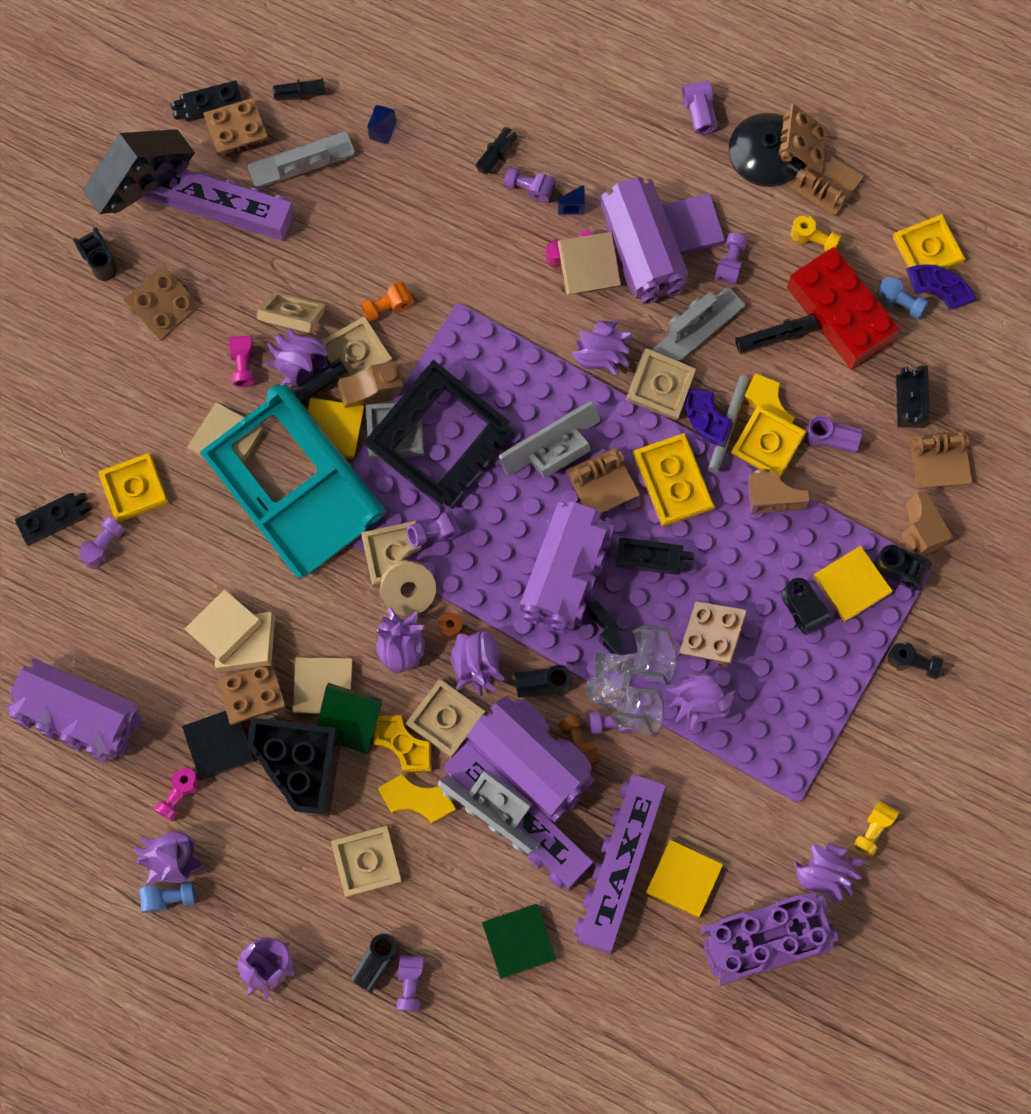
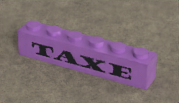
(226, 203)
(556, 851)
(620, 864)

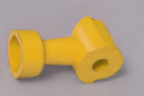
(805, 229)
(879, 819)

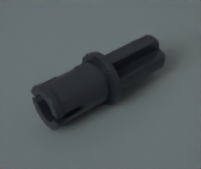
(299, 89)
(495, 151)

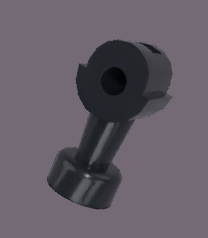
(904, 656)

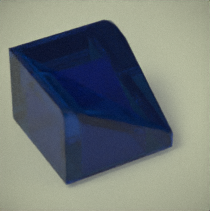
(381, 124)
(573, 202)

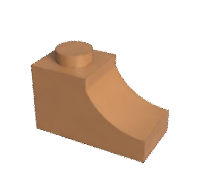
(374, 385)
(771, 495)
(926, 527)

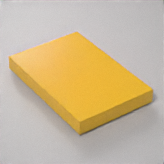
(673, 480)

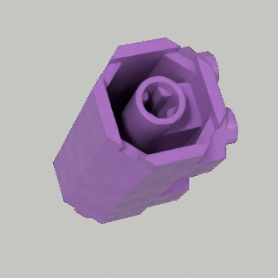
(644, 240)
(566, 567)
(74, 710)
(520, 748)
(768, 938)

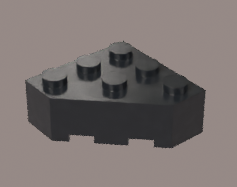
(136, 167)
(298, 761)

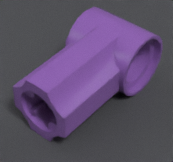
(699, 101)
(836, 435)

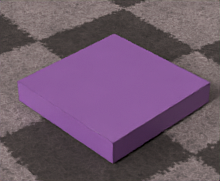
(694, 223)

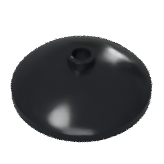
(757, 159)

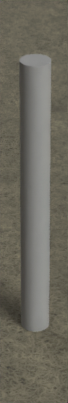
(732, 413)

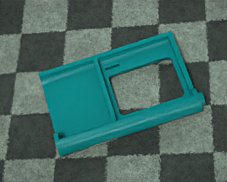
(317, 515)

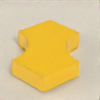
(764, 392)
(412, 753)
(404, 796)

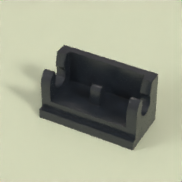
(912, 397)

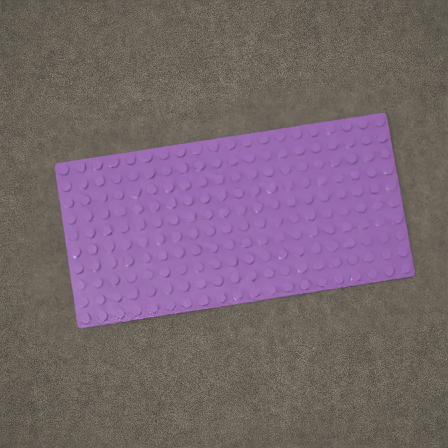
(786, 684)

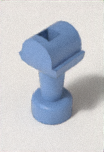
(892, 293)
(156, 900)

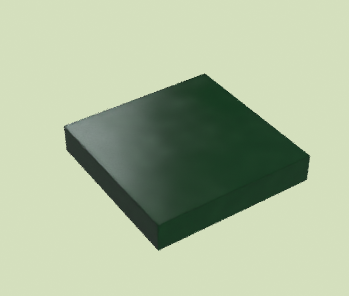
(352, 714)
(518, 941)

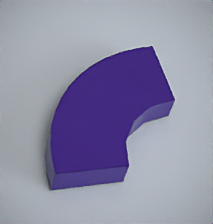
(942, 283)
(705, 419)

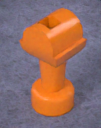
(397, 299)

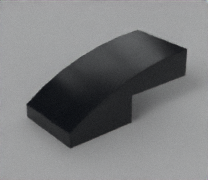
(610, 636)

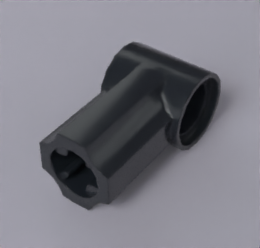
(539, 682)
(374, 965)

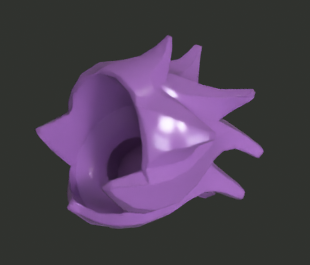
(603, 347)
(297, 357)
(400, 642)
(476, 661)
(700, 700)
(168, 857)
(828, 871)
(265, 965)

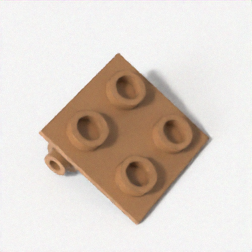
(235, 126)
(803, 138)
(830, 187)
(161, 302)
(940, 459)
(603, 481)
(713, 632)
(251, 693)

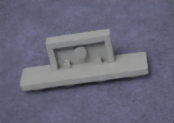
(301, 160)
(699, 323)
(554, 445)
(496, 805)

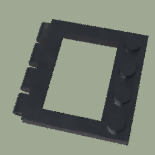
(410, 410)

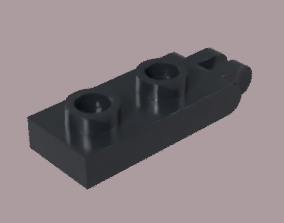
(195, 103)
(53, 517)
(653, 556)

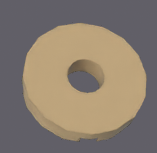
(408, 572)

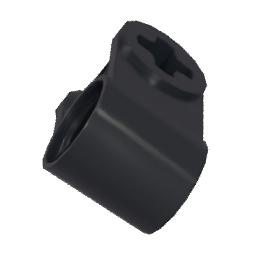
(95, 251)
(904, 566)
(806, 609)

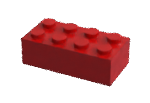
(843, 308)

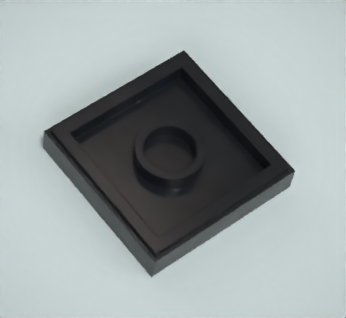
(217, 745)

